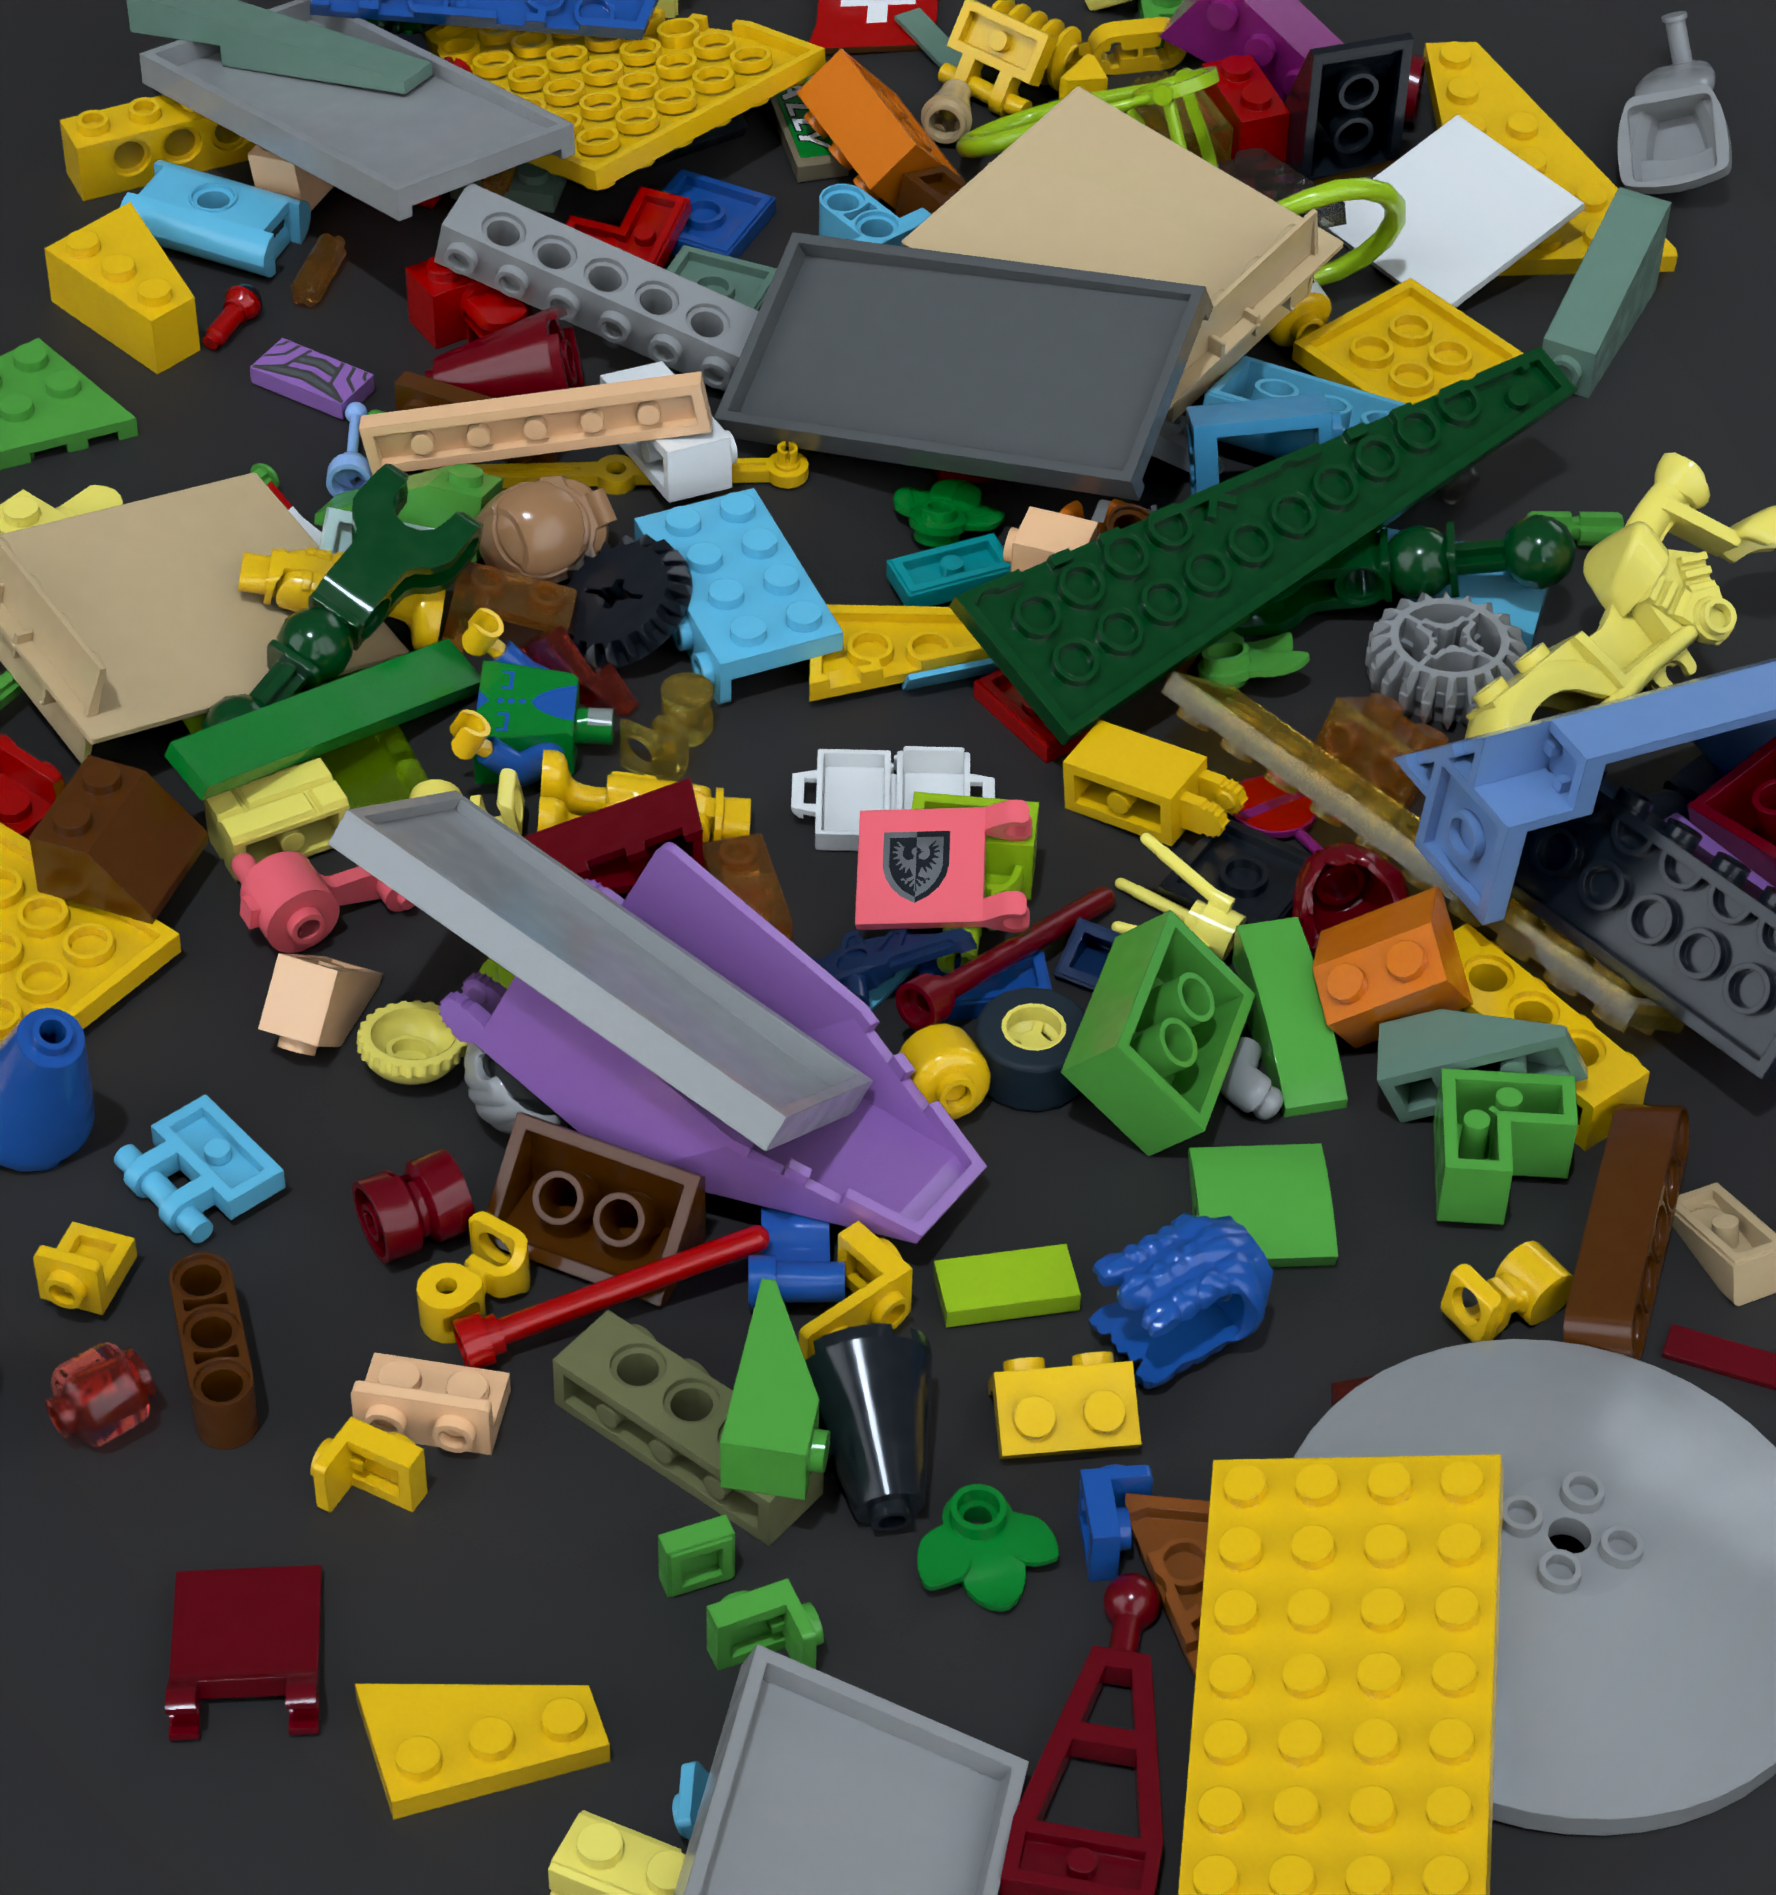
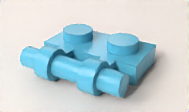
(216, 1157)

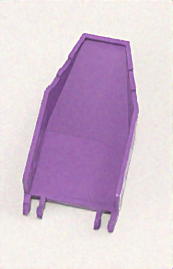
(886, 1164)

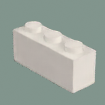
(681, 464)

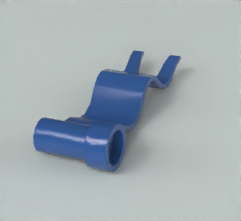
(797, 1260)

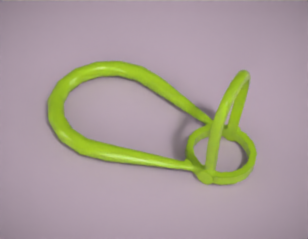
(1001, 133)
(1347, 190)

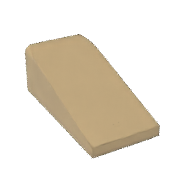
(1728, 1242)

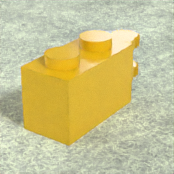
(1147, 785)

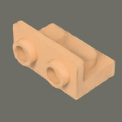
(433, 1402)

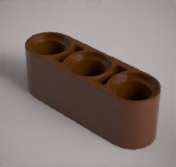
(214, 1351)

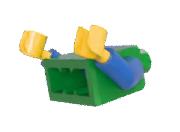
(521, 710)

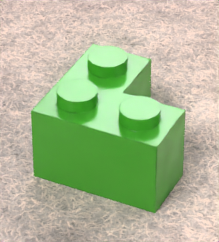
(1495, 1129)

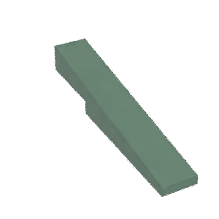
(279, 43)

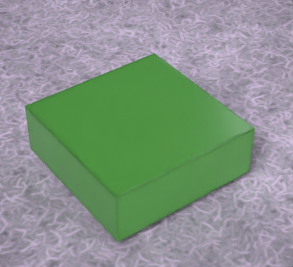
(696, 1556)

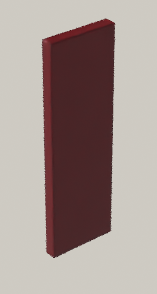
(1721, 1356)

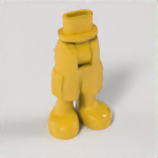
(297, 573)
(567, 799)

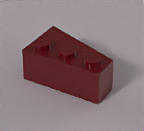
(621, 838)

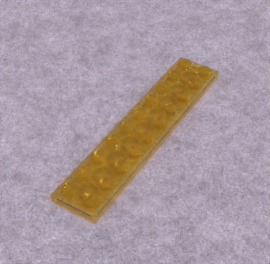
(1391, 831)

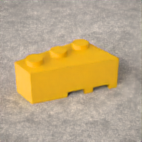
(125, 289)

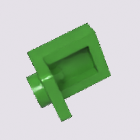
(764, 1617)

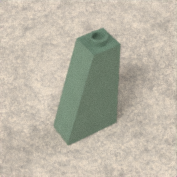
(1609, 289)

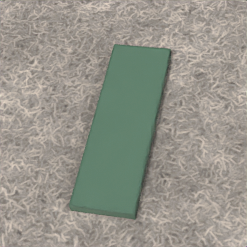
(928, 37)

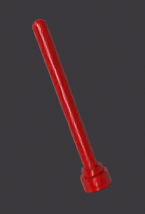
(486, 1337)

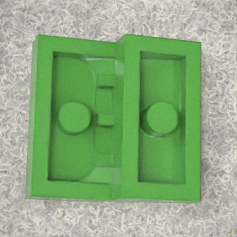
(1272, 1192)

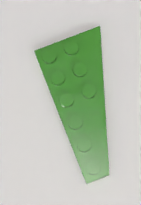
(52, 406)

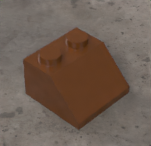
(115, 842)

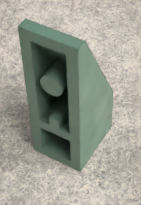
(1421, 1045)

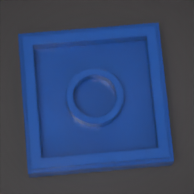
(722, 214)

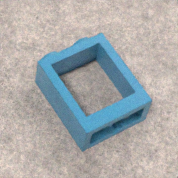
(1251, 417)

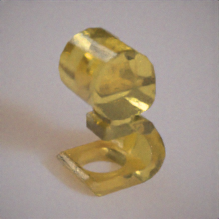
(683, 722)

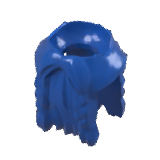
(1183, 1295)

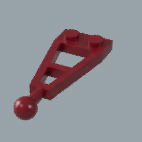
(1078, 1860)

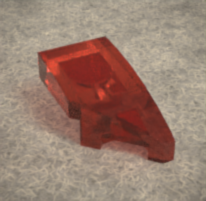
(597, 687)

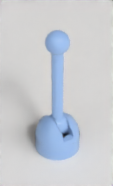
(350, 464)

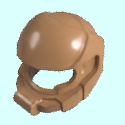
(545, 527)

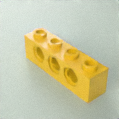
(118, 145)
(1508, 991)

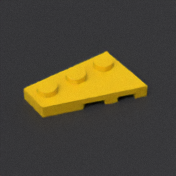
(888, 645)
(476, 1740)

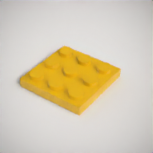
(1401, 346)

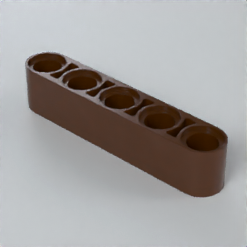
(1628, 1229)

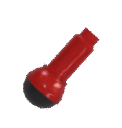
(240, 305)

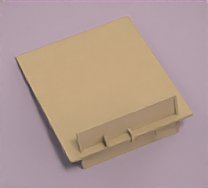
(1126, 201)
(139, 609)

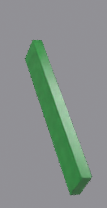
(323, 719)

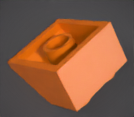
(1389, 967)

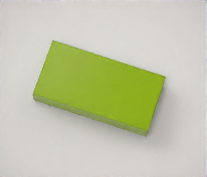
(1006, 1285)

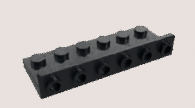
(1662, 918)

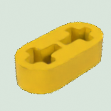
(1136, 46)

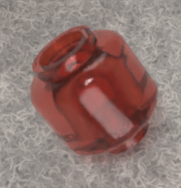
(100, 1394)

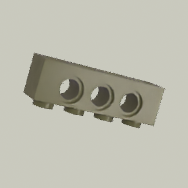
(666, 1417)

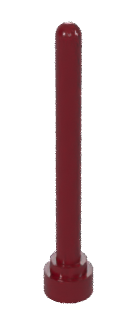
(931, 997)

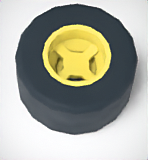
(1026, 1045)

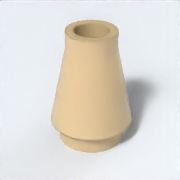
(948, 112)

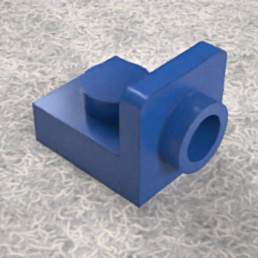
(1103, 1515)

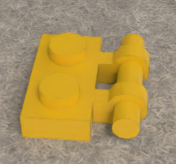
(1003, 43)

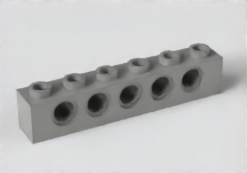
(596, 284)

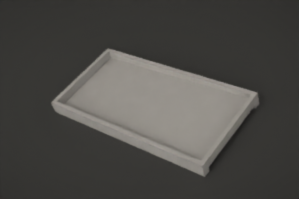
(360, 139)
(603, 965)
(845, 1795)

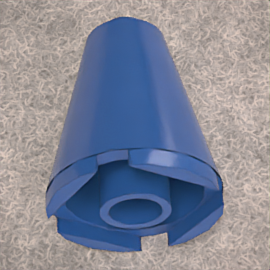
(44, 1091)

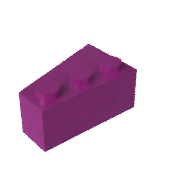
(1270, 30)

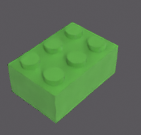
(1159, 1033)

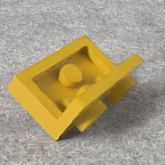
(1065, 1407)

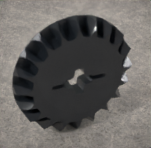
(659, 595)

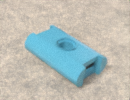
(220, 217)

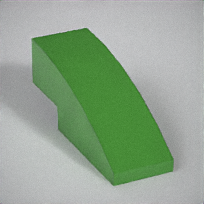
(1289, 1016)

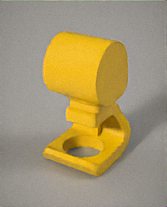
(1524, 1283)
(457, 1290)

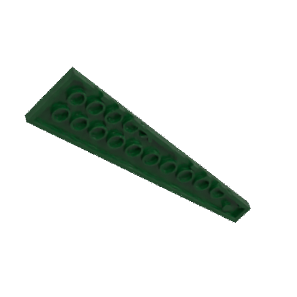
(1153, 595)

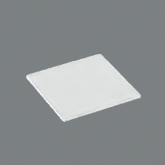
(1466, 212)

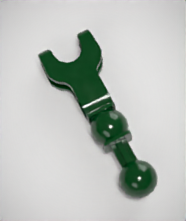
(1419, 560)
(358, 592)

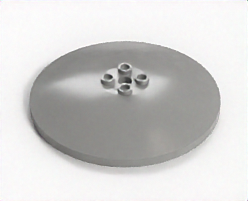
(1650, 1658)

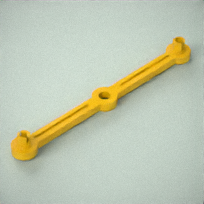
(782, 469)

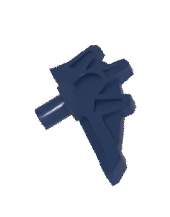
(868, 962)

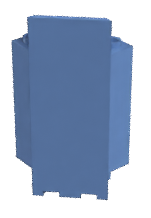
(1549, 771)

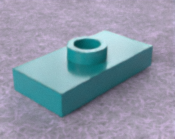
(946, 571)

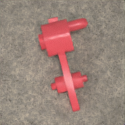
(296, 903)

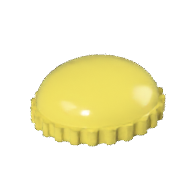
(409, 1043)

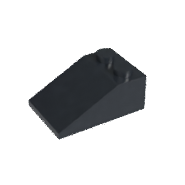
(1349, 106)

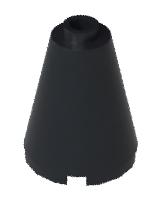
(877, 1413)

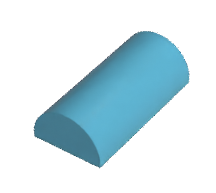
(1263, 380)

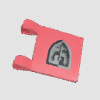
(931, 868)

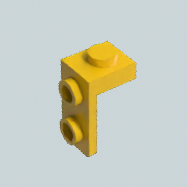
(878, 1282)

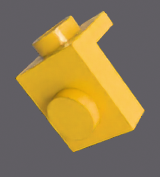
(84, 1268)
(372, 1461)

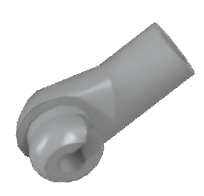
(1248, 1086)

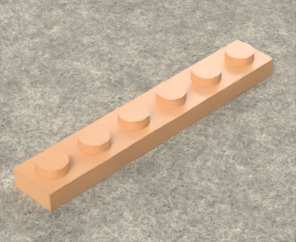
(537, 423)

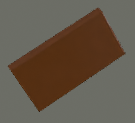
(595, 1203)

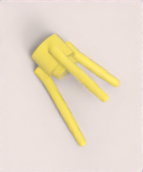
(1211, 922)

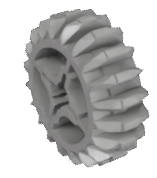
(1440, 655)

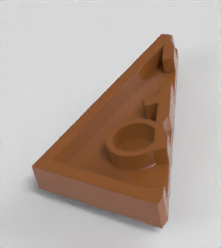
(1173, 1547)

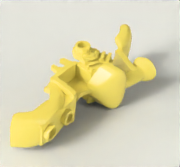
(1651, 601)

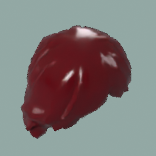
(1342, 885)

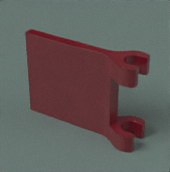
(245, 1638)

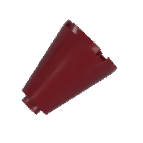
(516, 359)

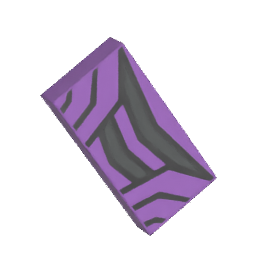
(311, 378)

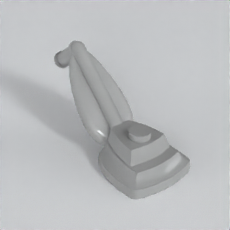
(1674, 125)

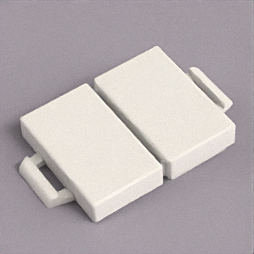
(866, 781)

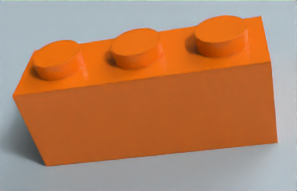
(868, 127)

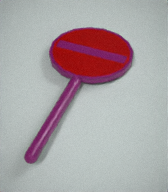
(1277, 812)

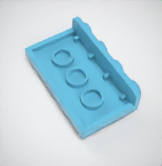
(749, 591)

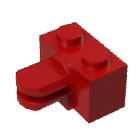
(455, 307)

